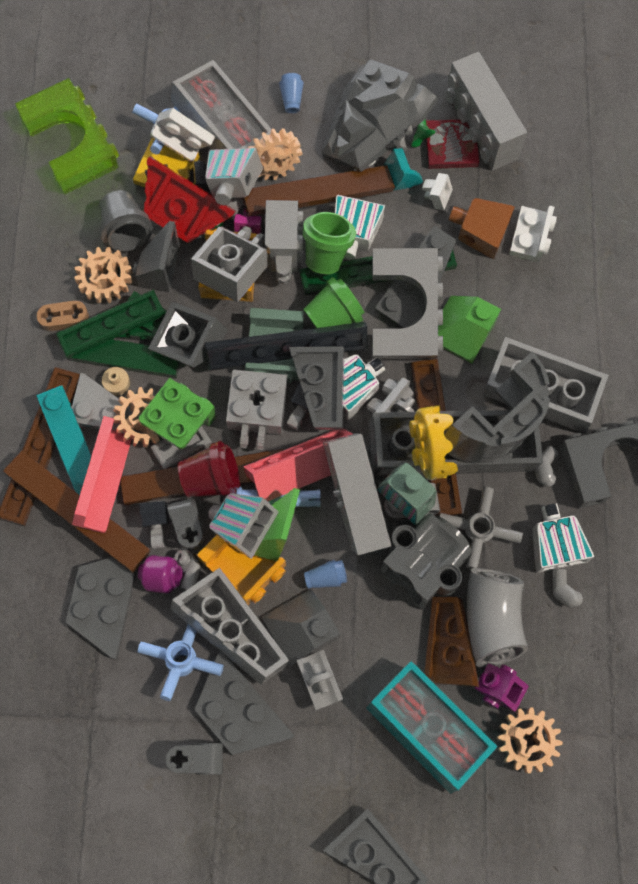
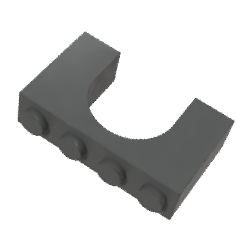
(584, 460)

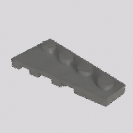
(403, 301)

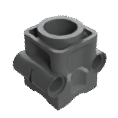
(432, 553)

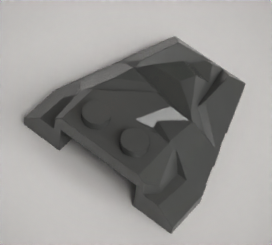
(374, 111)

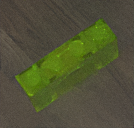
(65, 105)

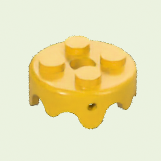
(431, 443)

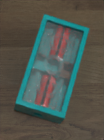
(431, 728)

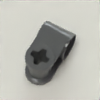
(186, 522)
(202, 759)

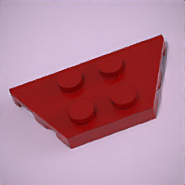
(179, 200)

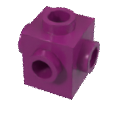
(501, 687)

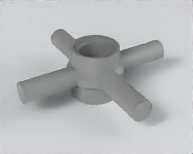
(482, 517)

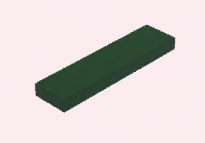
(110, 324)
(129, 357)

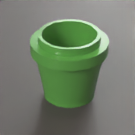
(327, 241)
(334, 306)

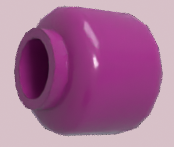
(160, 574)

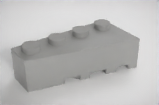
(229, 624)

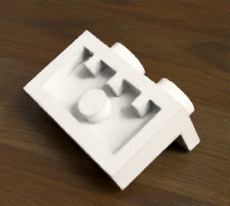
(180, 134)
(531, 233)

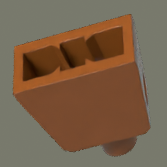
(483, 224)

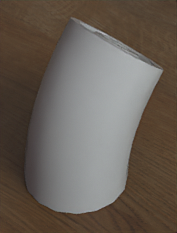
(495, 617)

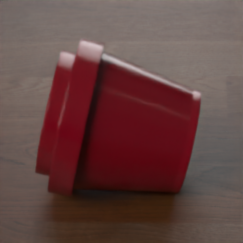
(210, 472)

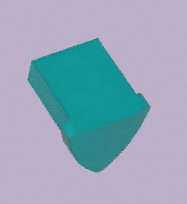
(401, 174)

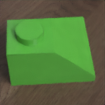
(467, 325)
(277, 534)

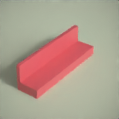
(292, 467)
(102, 479)

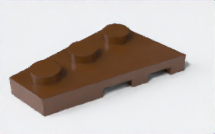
(449, 645)

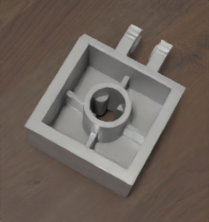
(283, 238)
(230, 262)
(264, 418)

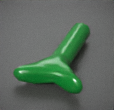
(421, 133)

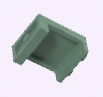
(270, 322)

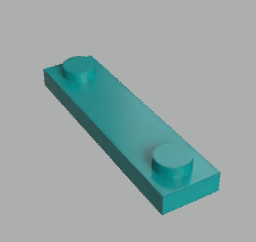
(66, 434)

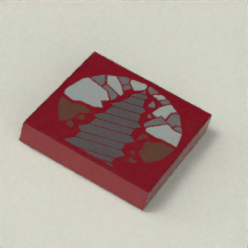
(451, 145)

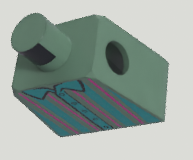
(408, 492)

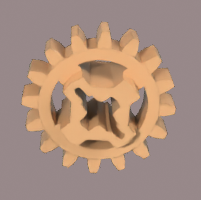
(277, 153)
(103, 272)
(137, 406)
(541, 746)

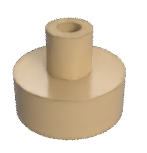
(116, 381)

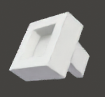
(438, 190)

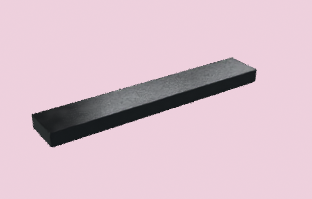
(276, 346)

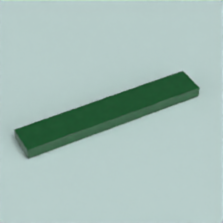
(352, 272)

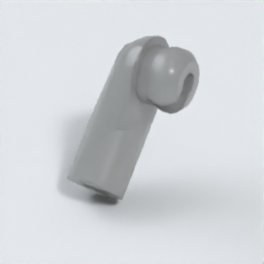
(189, 566)

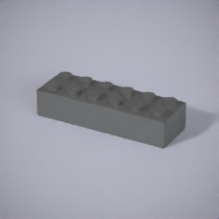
(393, 445)

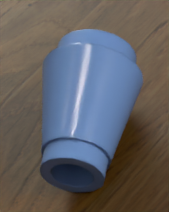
(291, 90)
(326, 575)

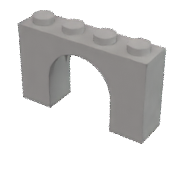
(421, 269)

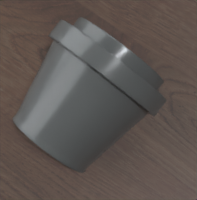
(123, 222)

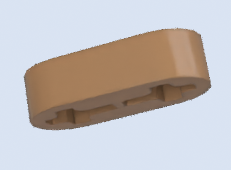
(62, 315)

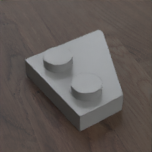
(93, 403)

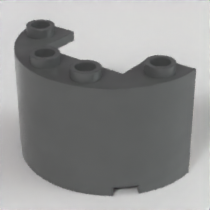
(527, 396)

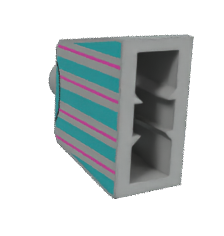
(232, 173)
(242, 521)

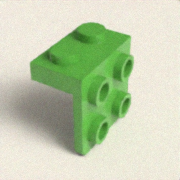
(177, 413)

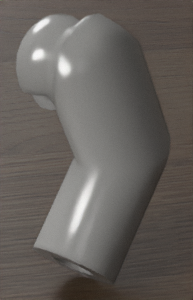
(544, 472)
(564, 592)

